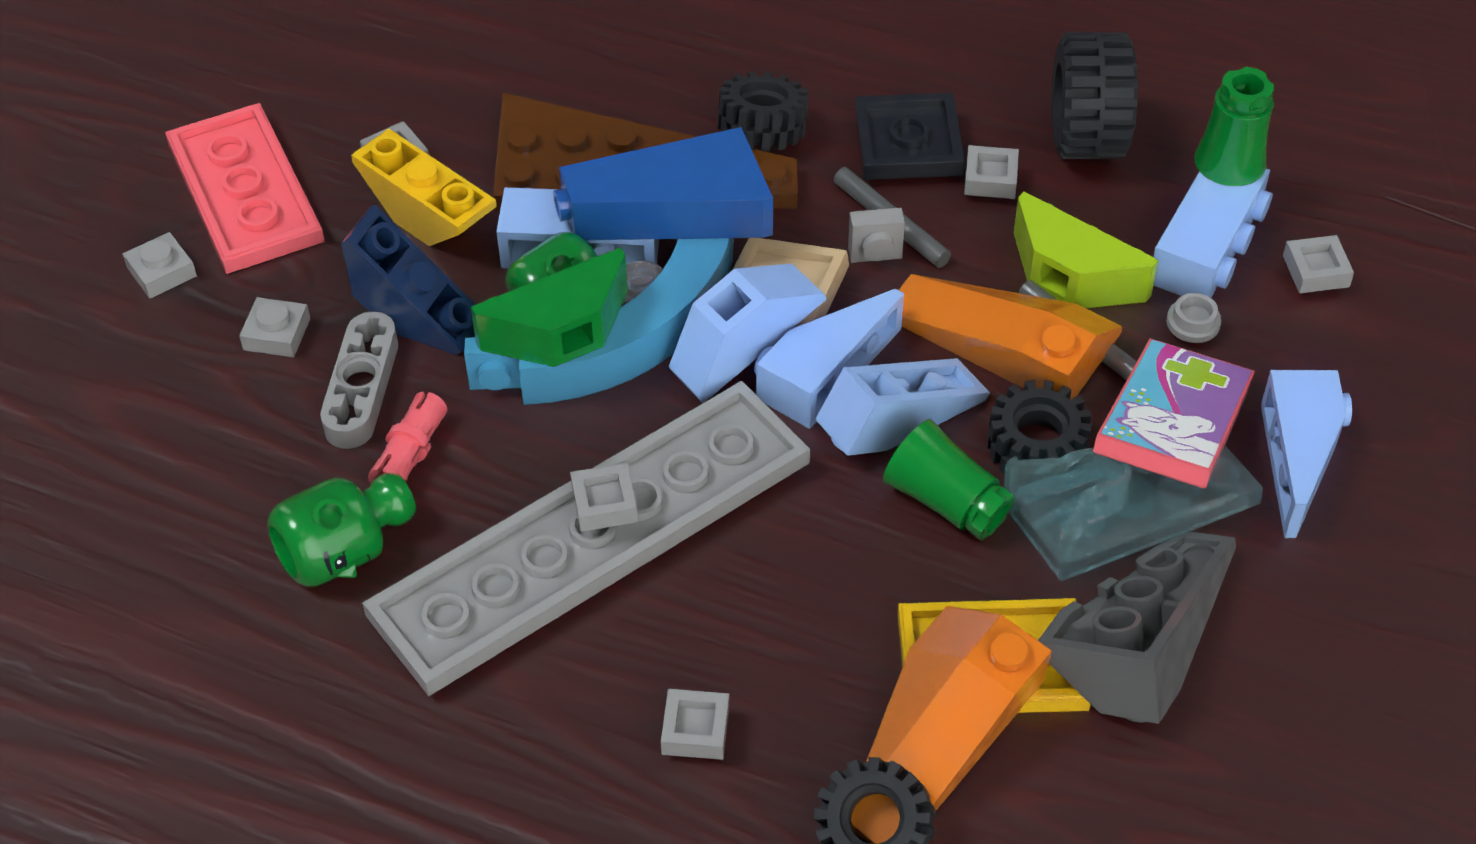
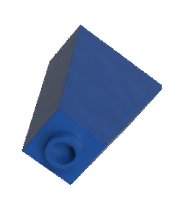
(669, 192)

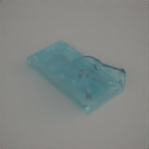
(1098, 509)

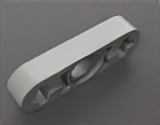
(365, 398)

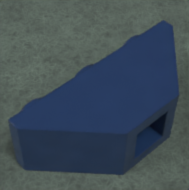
(401, 281)

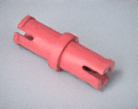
(410, 438)

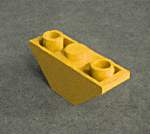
(420, 190)

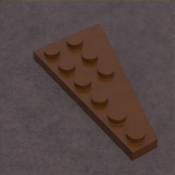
(546, 136)

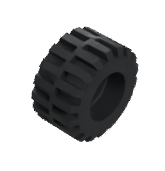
(1094, 95)

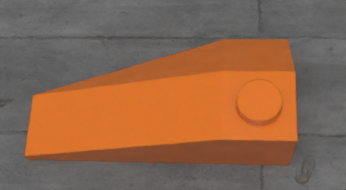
(1010, 331)
(950, 706)

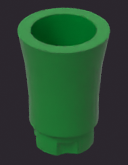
(1237, 129)
(948, 481)

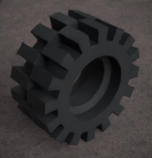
(764, 108)
(1041, 408)
(874, 778)

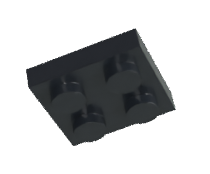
(909, 136)

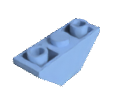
(738, 321)

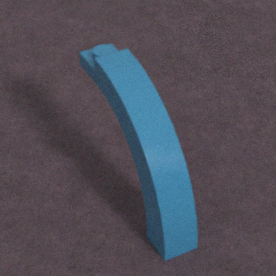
(638, 341)

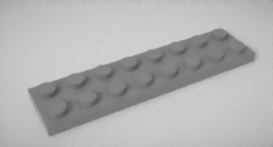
(543, 565)

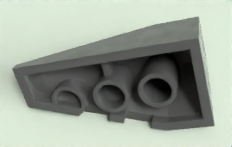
(1141, 632)

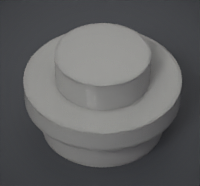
(1194, 318)

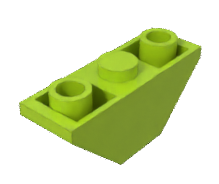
(1078, 259)

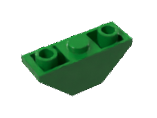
(555, 315)

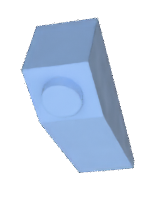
(809, 358)
(883, 403)
(1302, 426)

